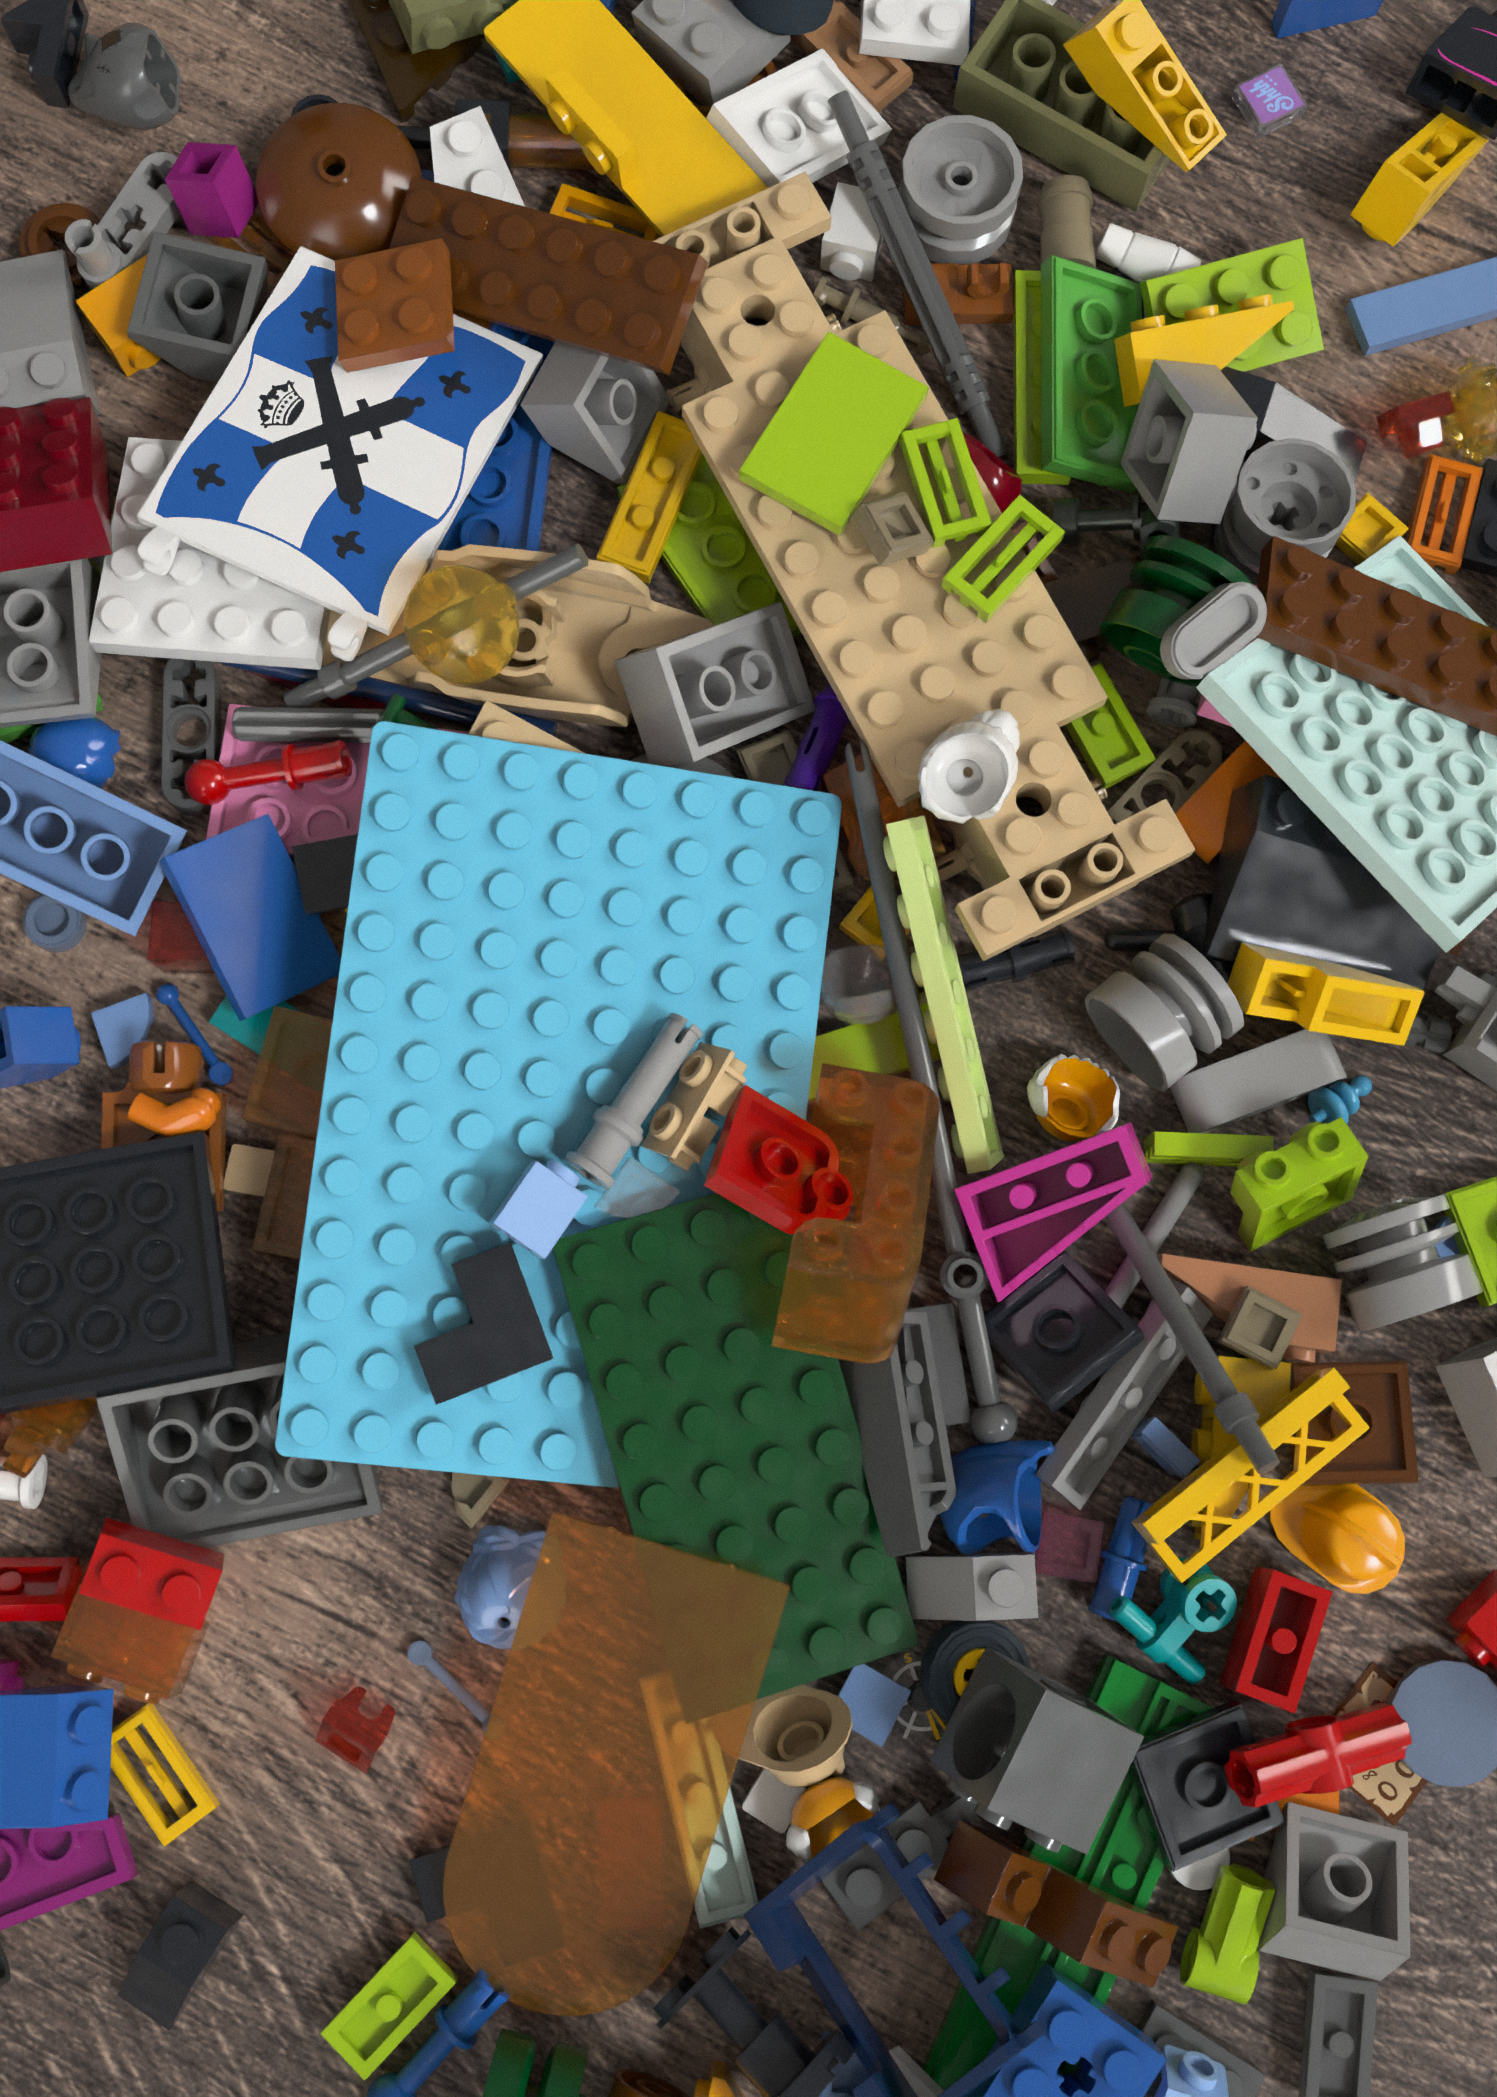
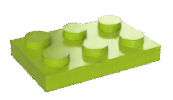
(1271, 270)

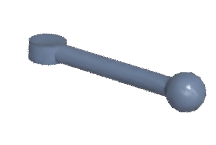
(421, 1653)

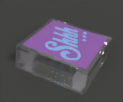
(1269, 100)

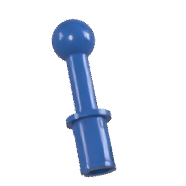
(456, 2027)

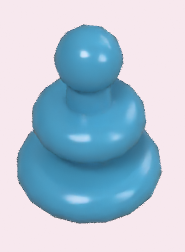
(1337, 1100)

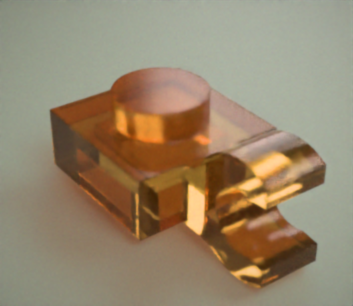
(45, 1427)

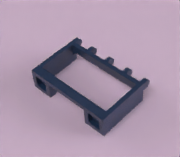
(792, 1942)

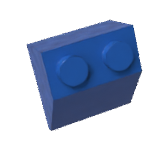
(55, 1755)

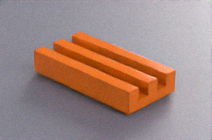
(1431, 553)

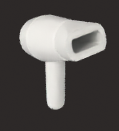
(1141, 255)

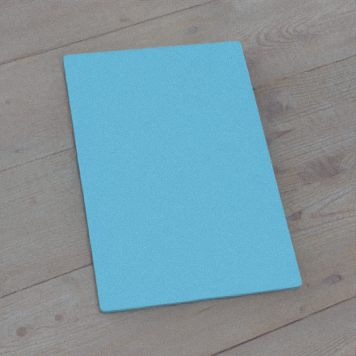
(494, 988)

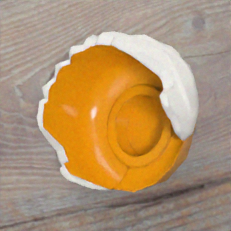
(1074, 1098)
(827, 1812)

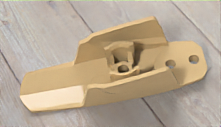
(564, 641)

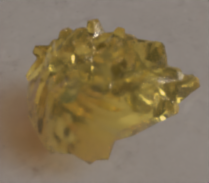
(1475, 410)

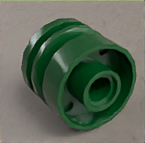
(1166, 585)

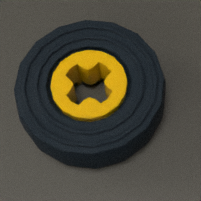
(958, 1648)

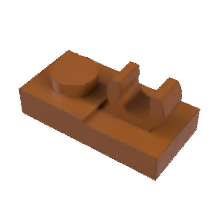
(973, 292)

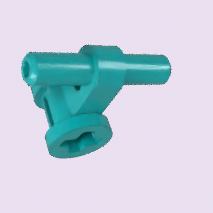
(1177, 1618)

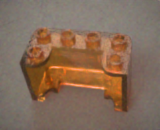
(855, 1279)

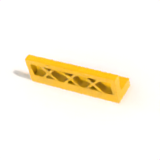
(1231, 1463)

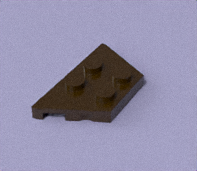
(403, 73)

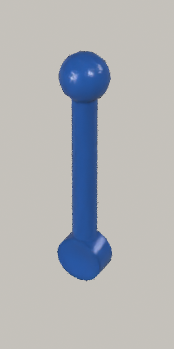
(219, 1072)

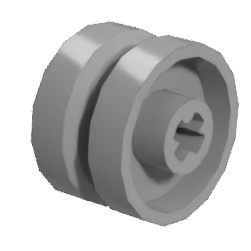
(961, 187)

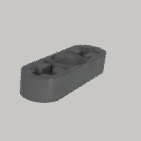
(175, 693)

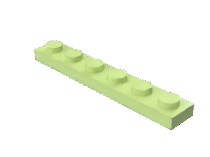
(939, 972)

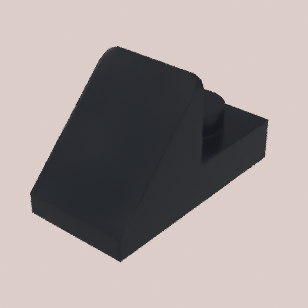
(53, 39)

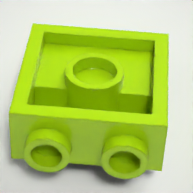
(1297, 1181)

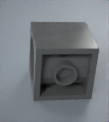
(1035, 1753)

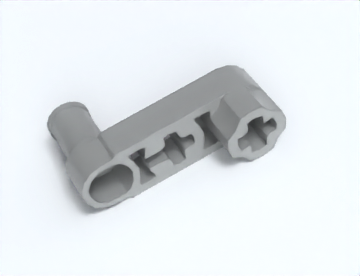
(142, 198)

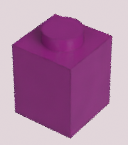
(212, 189)

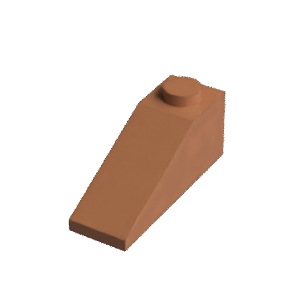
(1313, 1296)

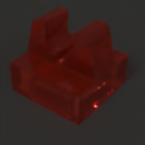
(1417, 423)
(352, 1734)

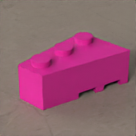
(1047, 1203)

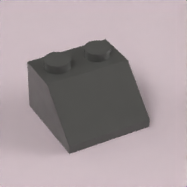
(197, 303)

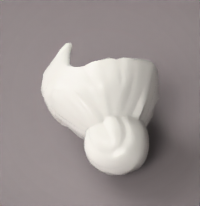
(985, 745)

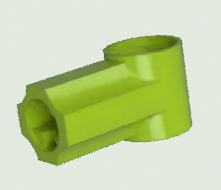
(1224, 1952)

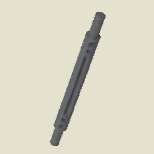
(916, 273)

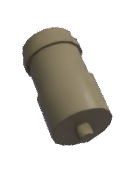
(1067, 220)

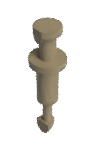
(859, 310)

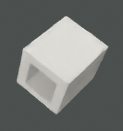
(853, 241)

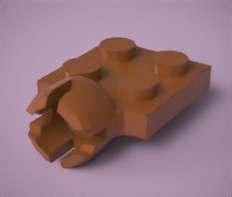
(168, 1075)

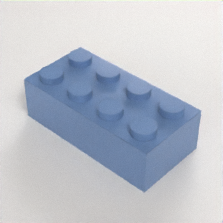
(80, 841)

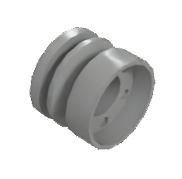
(1288, 493)
(1164, 1011)
(1402, 1262)

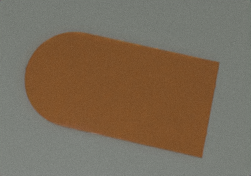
(605, 1766)

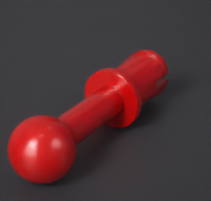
(211, 781)

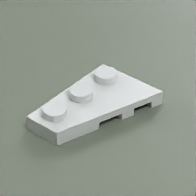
(470, 158)

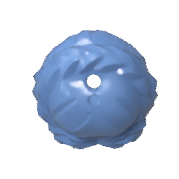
(497, 1582)

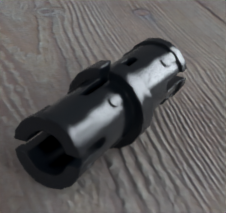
(1015, 963)

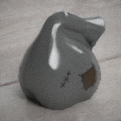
(127, 78)

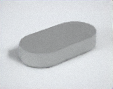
(1213, 630)

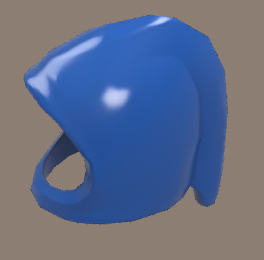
(997, 1482)

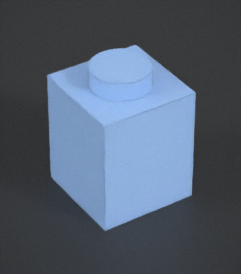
(539, 1207)

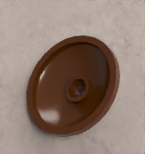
(342, 212)

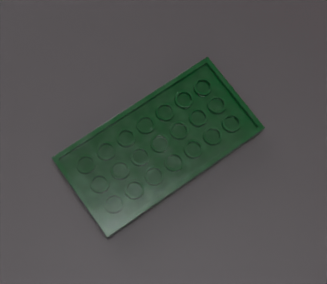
(732, 1439)

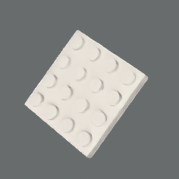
(202, 603)

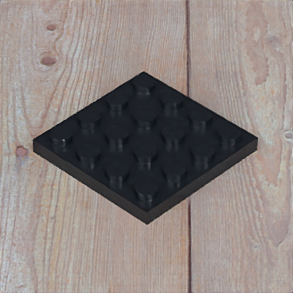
(110, 1272)

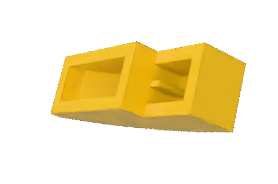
(1323, 995)

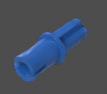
(1122, 1559)

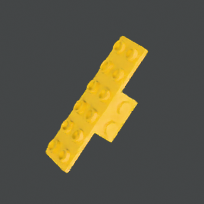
(622, 110)

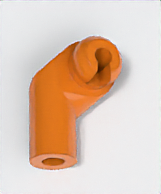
(183, 1117)

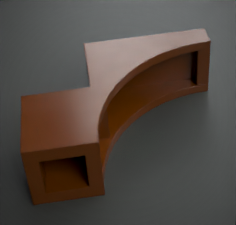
(1055, 1905)

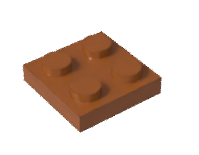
(394, 305)

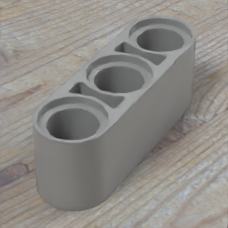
(1257, 1080)

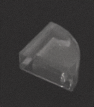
(635, 1192)

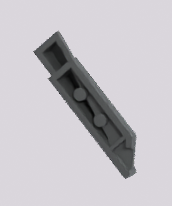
(903, 1437)

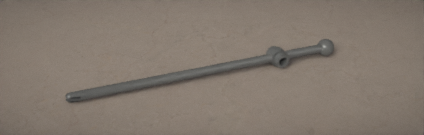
(992, 1418)

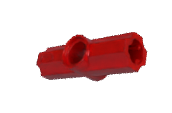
(1317, 1754)

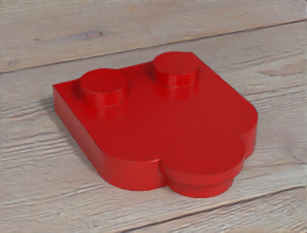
(777, 1165)

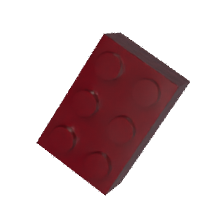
(53, 485)

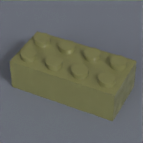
(1042, 100)

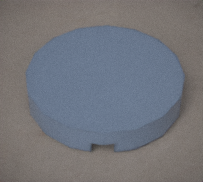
(1449, 1721)

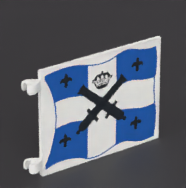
(331, 472)

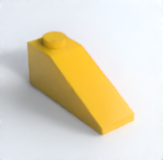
(1416, 178)

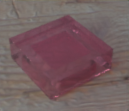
(1069, 1547)

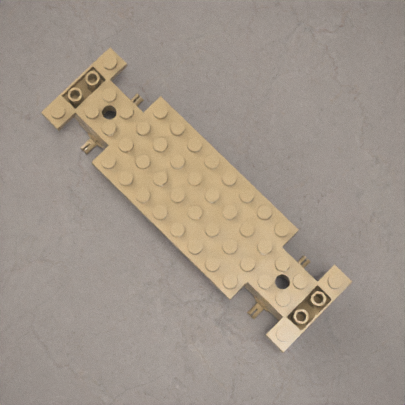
(889, 634)

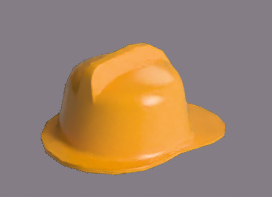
(1341, 1535)

